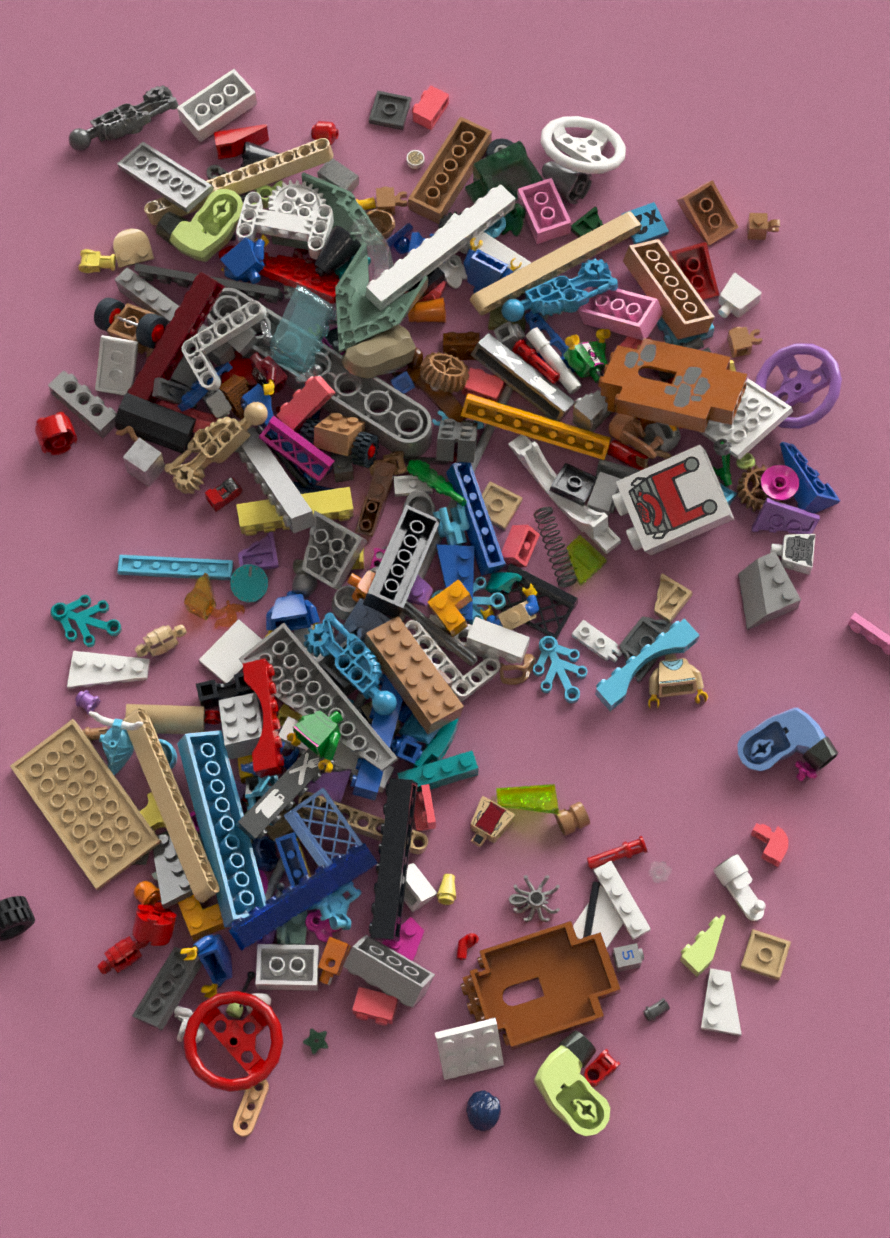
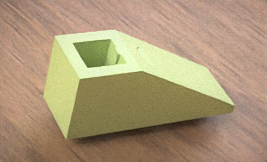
(701, 953)

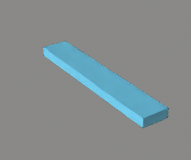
(174, 567)

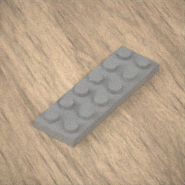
(165, 177)

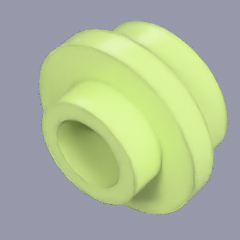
(746, 461)

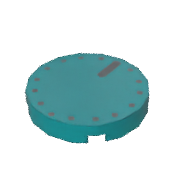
(249, 583)

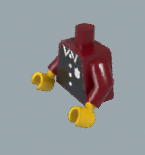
(268, 374)

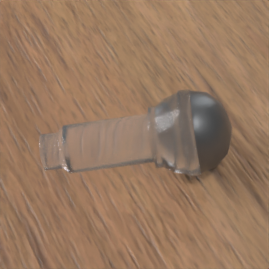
(315, 370)

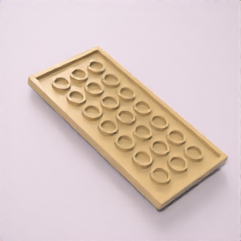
(85, 804)

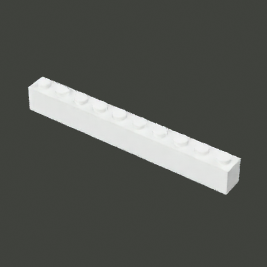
(440, 247)

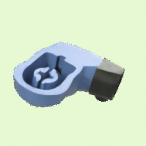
(782, 737)

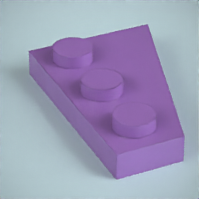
(783, 517)

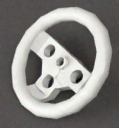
(584, 152)

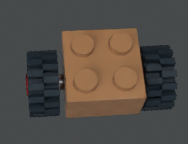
(342, 436)

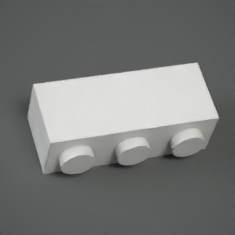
(498, 641)

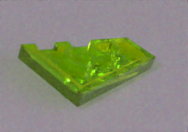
(531, 798)

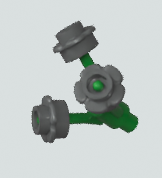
(722, 448)

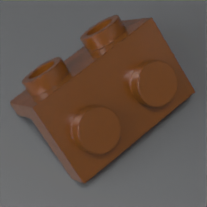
(460, 344)

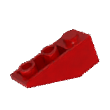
(231, 142)

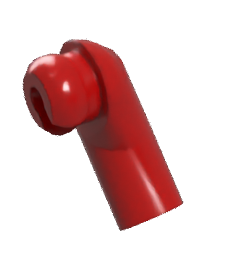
(465, 943)

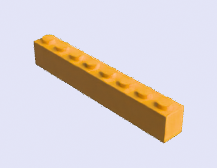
(535, 426)

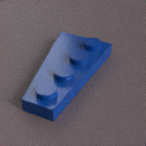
(456, 564)

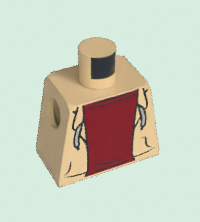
(490, 821)

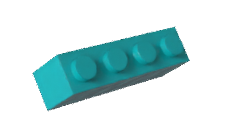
(443, 771)

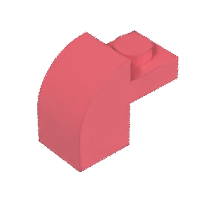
(776, 843)

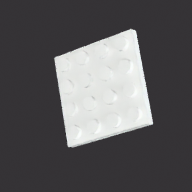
(754, 420)

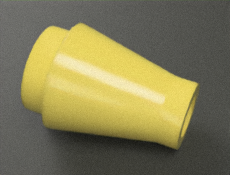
(447, 892)

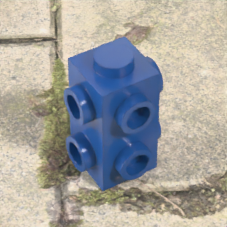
(406, 748)

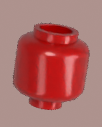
(325, 130)

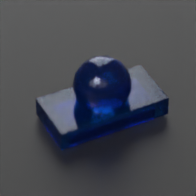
(399, 240)

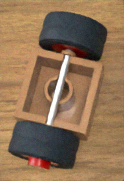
(129, 323)

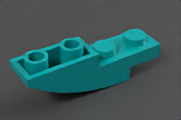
(439, 745)

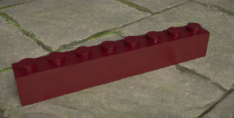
(184, 325)

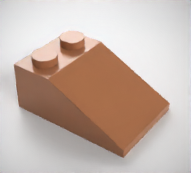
(708, 212)

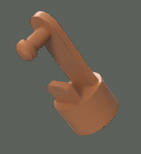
(628, 429)

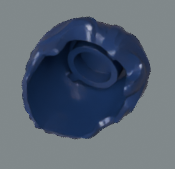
(265, 854)
(483, 1110)

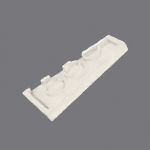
(96, 668)

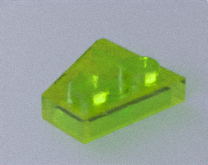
(585, 559)

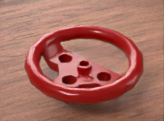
(260, 1016)

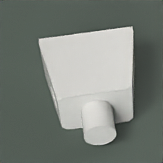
(738, 297)

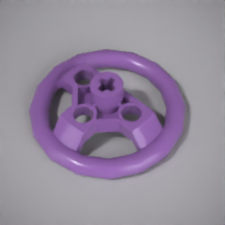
(801, 387)

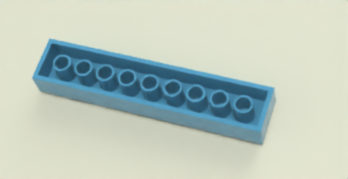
(217, 812)

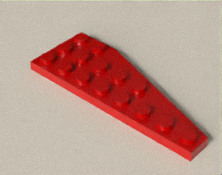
(296, 272)

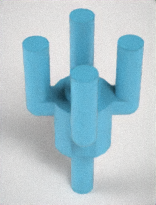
(455, 530)

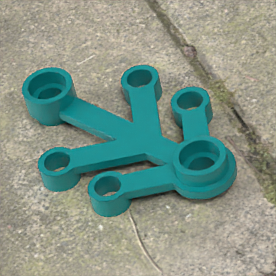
(83, 618)

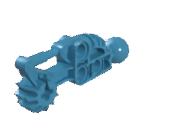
(563, 293)
(361, 664)

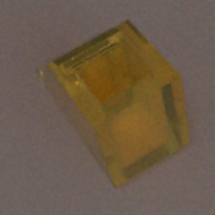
(202, 598)

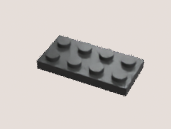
(167, 989)

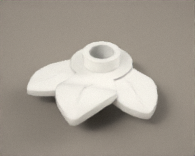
(455, 272)

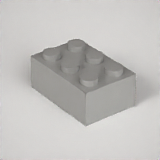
(241, 724)

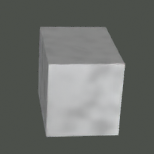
(144, 462)

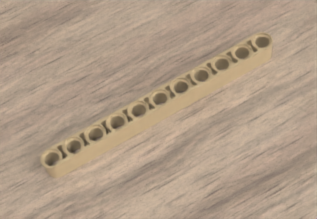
(253, 175)
(555, 263)
(172, 807)

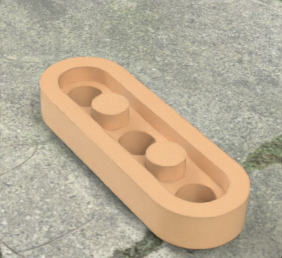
(250, 1116)

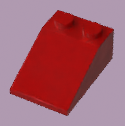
(697, 268)

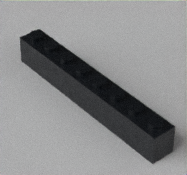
(394, 860)

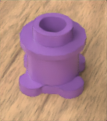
(87, 701)

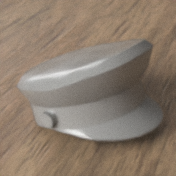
(421, 501)
(343, 603)

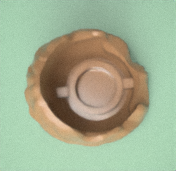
(382, 221)

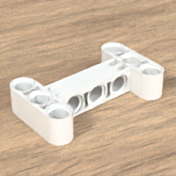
(284, 224)

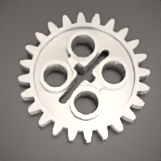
(296, 199)

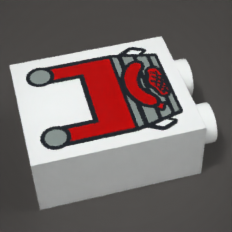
(672, 501)

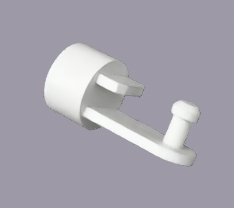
(736, 878)

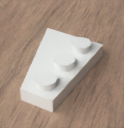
(720, 1005)

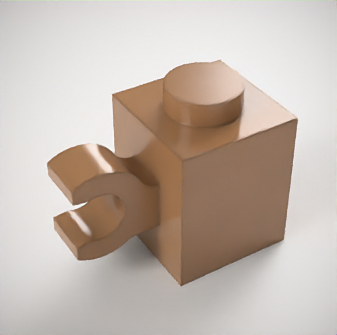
(387, 201)
(759, 226)
(741, 342)

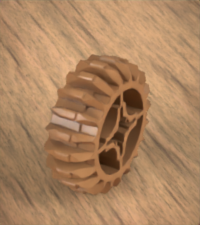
(444, 372)
(753, 498)

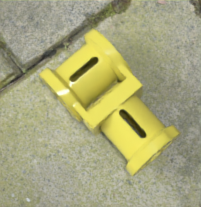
(95, 261)

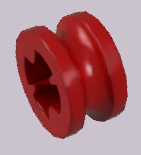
(213, 717)

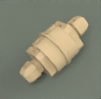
(160, 640)

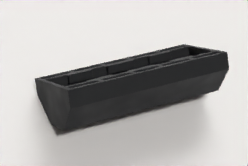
(155, 423)

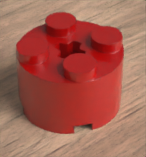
(55, 433)
(154, 924)

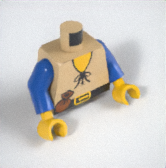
(516, 615)

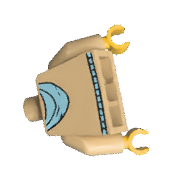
(675, 678)

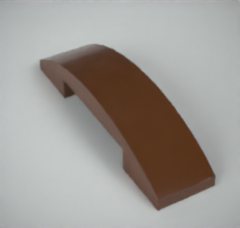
(443, 400)

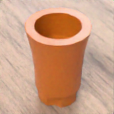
(428, 311)

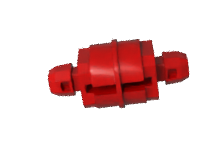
(122, 955)

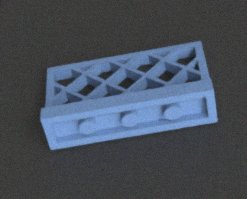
(306, 836)

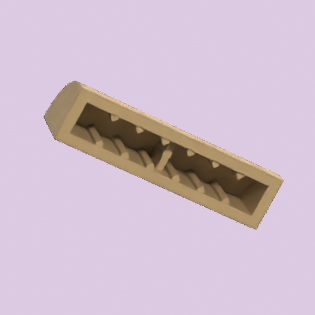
(173, 719)

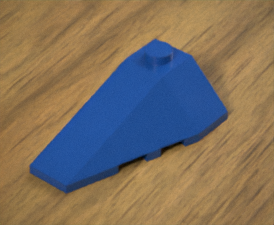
(811, 493)

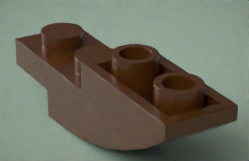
(376, 498)

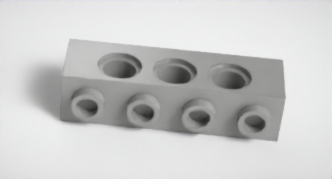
(100, 424)

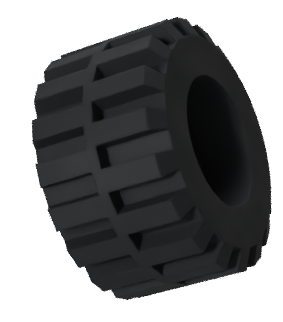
(14, 917)

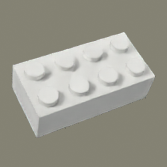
(217, 105)

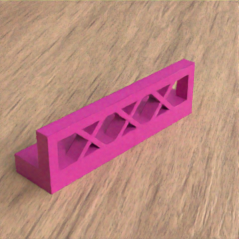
(300, 443)

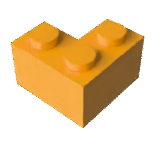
(447, 607)
(201, 921)

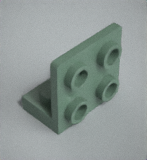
(293, 931)

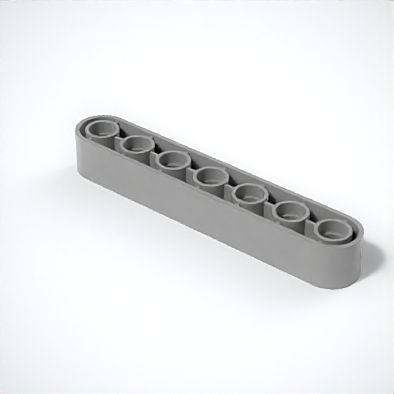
(368, 393)

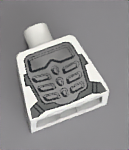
(796, 552)

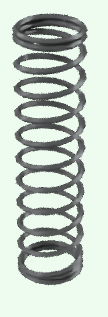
(561, 583)

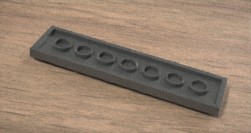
(185, 279)

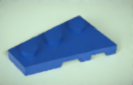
(197, 392)

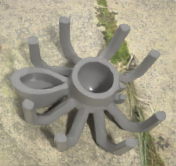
(535, 899)

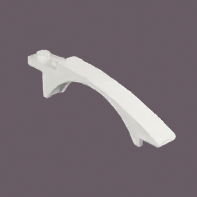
(587, 520)

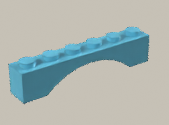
(676, 640)

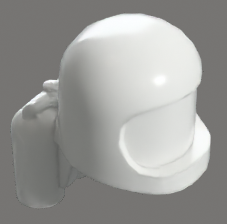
(183, 1015)

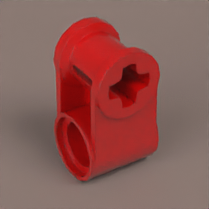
(603, 1066)

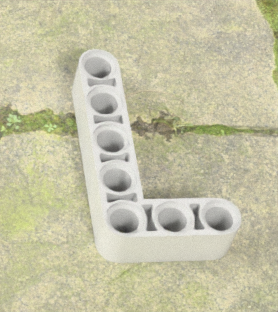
(219, 339)
(446, 665)

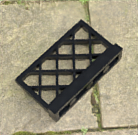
(545, 589)

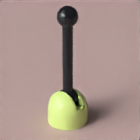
(236, 1010)

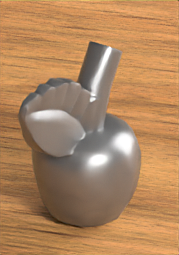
(303, 582)

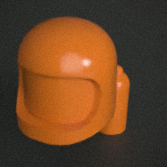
(147, 893)

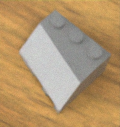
(331, 551)
(766, 591)

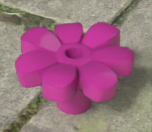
(805, 770)

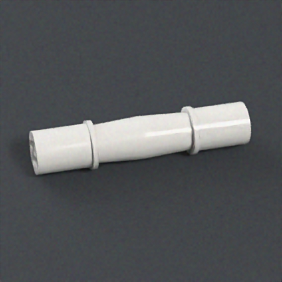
(550, 356)

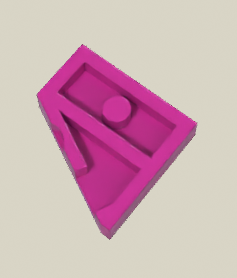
(410, 938)

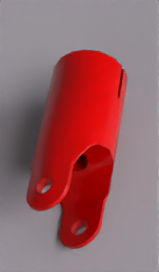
(625, 454)

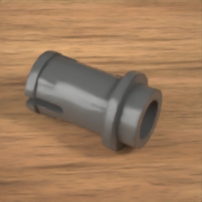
(656, 1009)

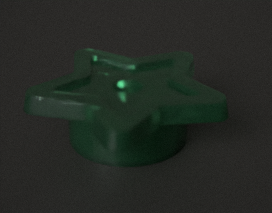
(321, 1044)

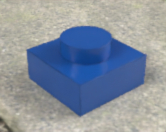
(402, 382)

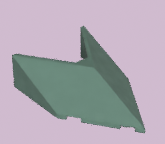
(343, 205)
(357, 315)

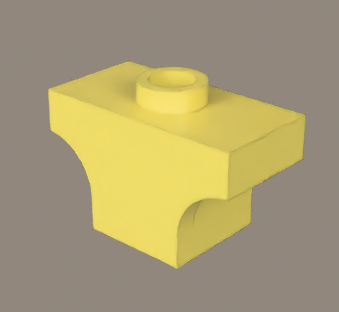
(152, 814)

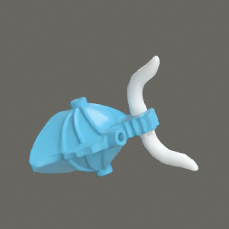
(116, 741)

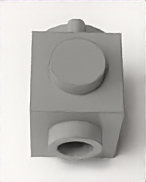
(509, 334)

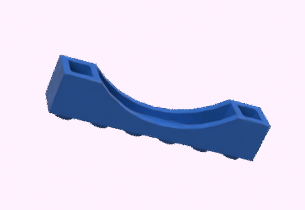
(257, 395)

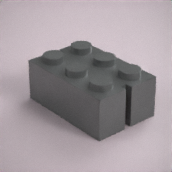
(452, 432)

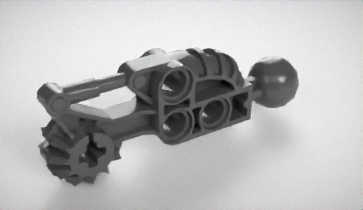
(125, 118)

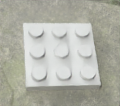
(469, 1048)

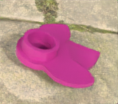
(323, 929)

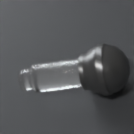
(267, 338)

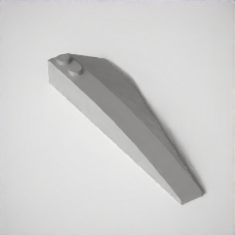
(309, 689)

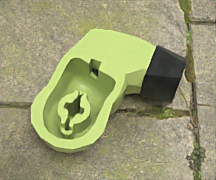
(209, 228)
(568, 1091)

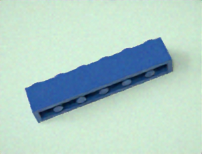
(481, 532)

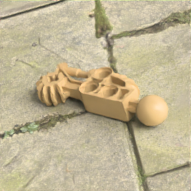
(216, 441)

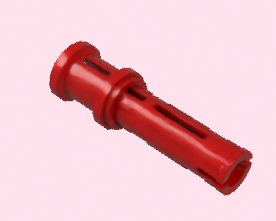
(530, 357)
(627, 852)

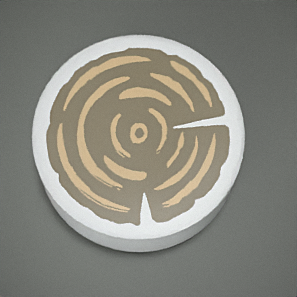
(415, 159)

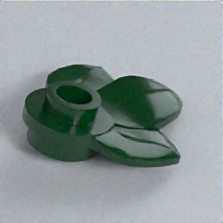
(514, 220)

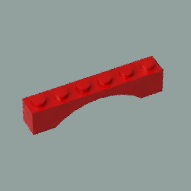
(266, 754)

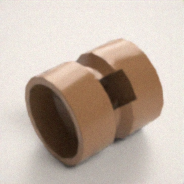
(571, 819)

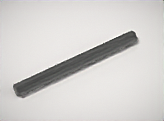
(440, 634)

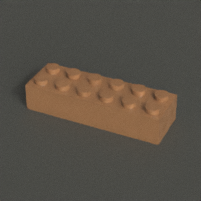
(449, 170)
(664, 280)
(413, 675)

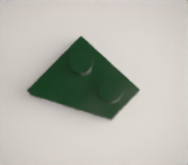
(587, 223)

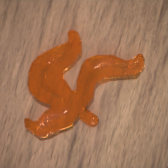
(231, 616)

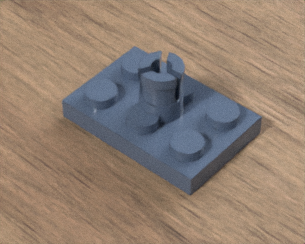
(362, 621)

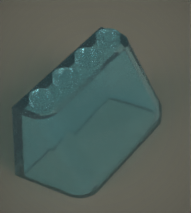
(302, 330)

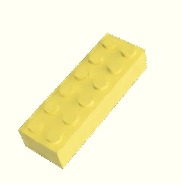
(263, 516)

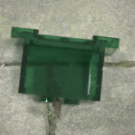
(506, 167)

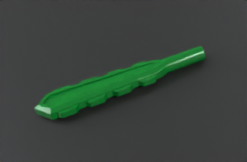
(433, 480)

